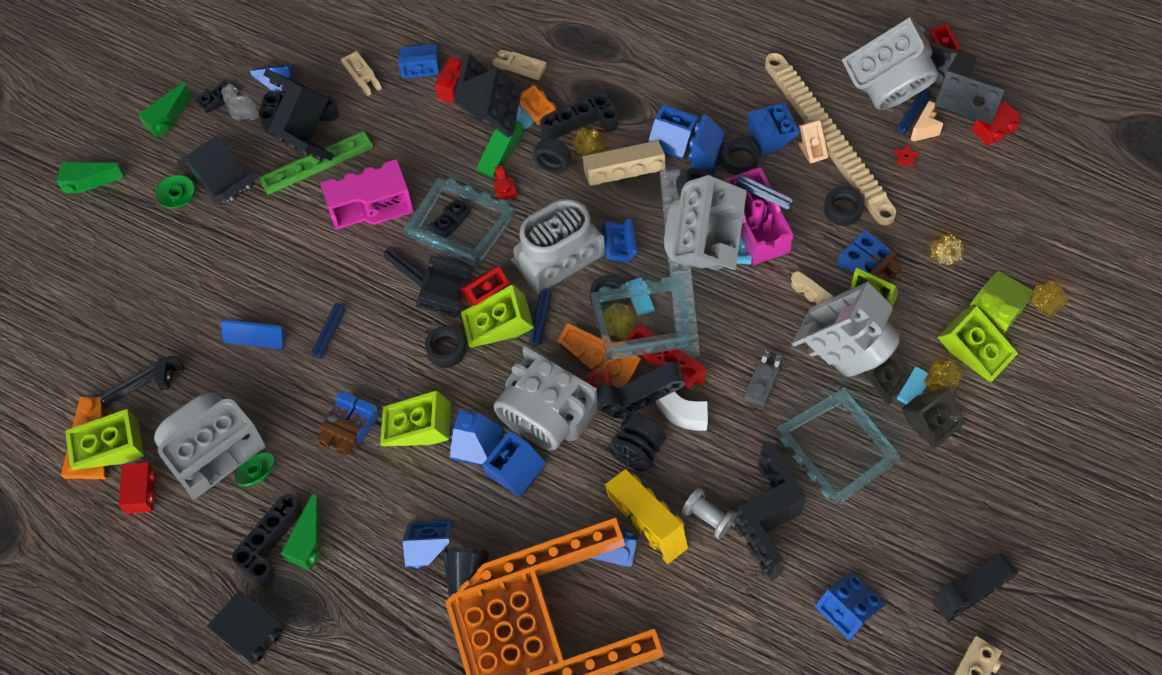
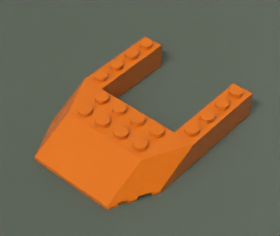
(506, 622)

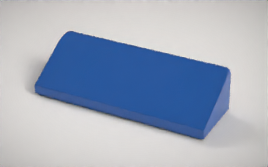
(253, 334)

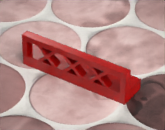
(688, 366)

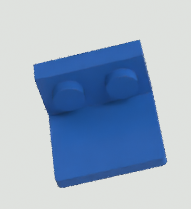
(419, 61)
(849, 605)

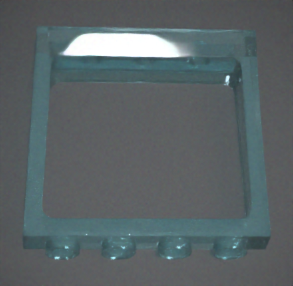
(468, 255)
(646, 345)
(844, 399)

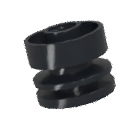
(637, 442)

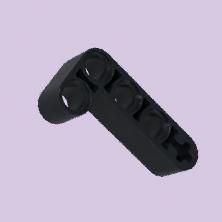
(272, 101)
(579, 114)
(640, 392)
(271, 535)
(959, 597)

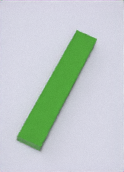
(309, 166)

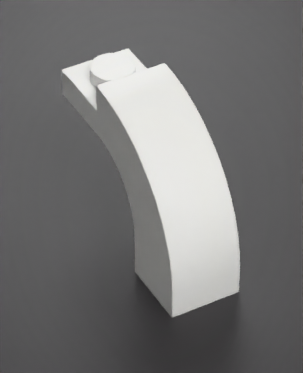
(684, 413)

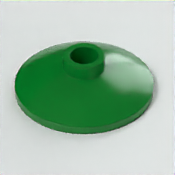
(175, 191)
(255, 469)

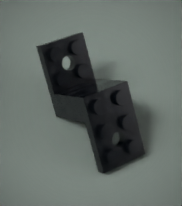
(960, 88)
(488, 95)
(298, 116)
(218, 171)
(769, 511)

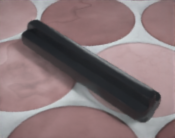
(404, 266)
(129, 385)

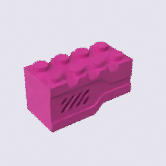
(356, 196)
(763, 226)

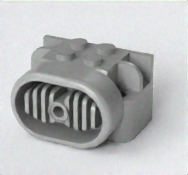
(893, 65)
(706, 224)
(556, 244)
(850, 330)
(546, 402)
(206, 441)

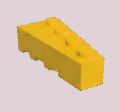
(648, 514)

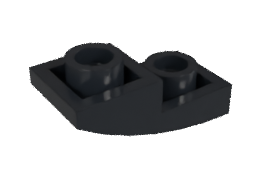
(212, 99)
(451, 218)

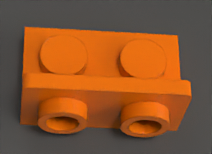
(536, 104)

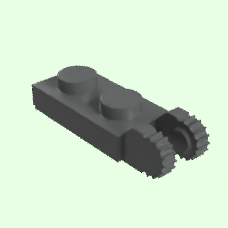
(763, 379)

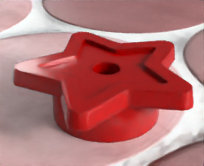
(906, 161)

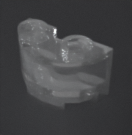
(239, 106)

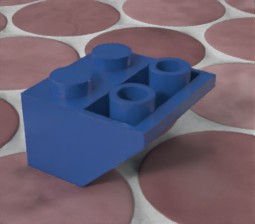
(772, 127)
(673, 131)
(706, 145)
(514, 464)

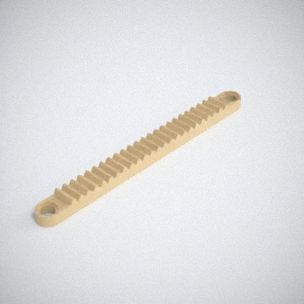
(836, 146)

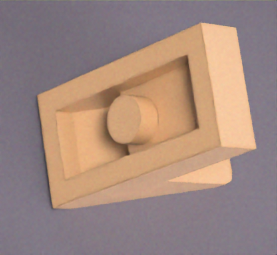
(927, 125)
(813, 141)

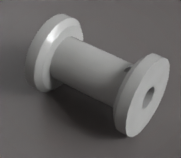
(709, 513)

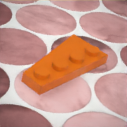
(591, 353)
(87, 410)

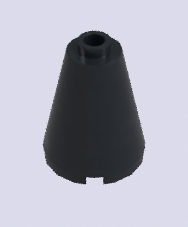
(461, 565)

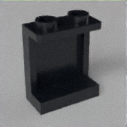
(442, 285)
(246, 627)

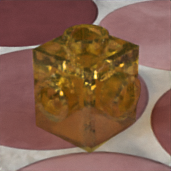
(588, 142)
(946, 249)
(1049, 298)
(619, 320)
(943, 375)

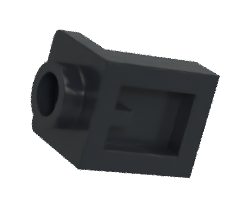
(165, 369)

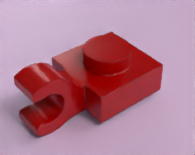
(503, 186)
(598, 378)

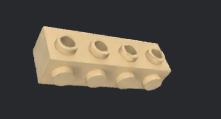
(624, 163)
(979, 659)

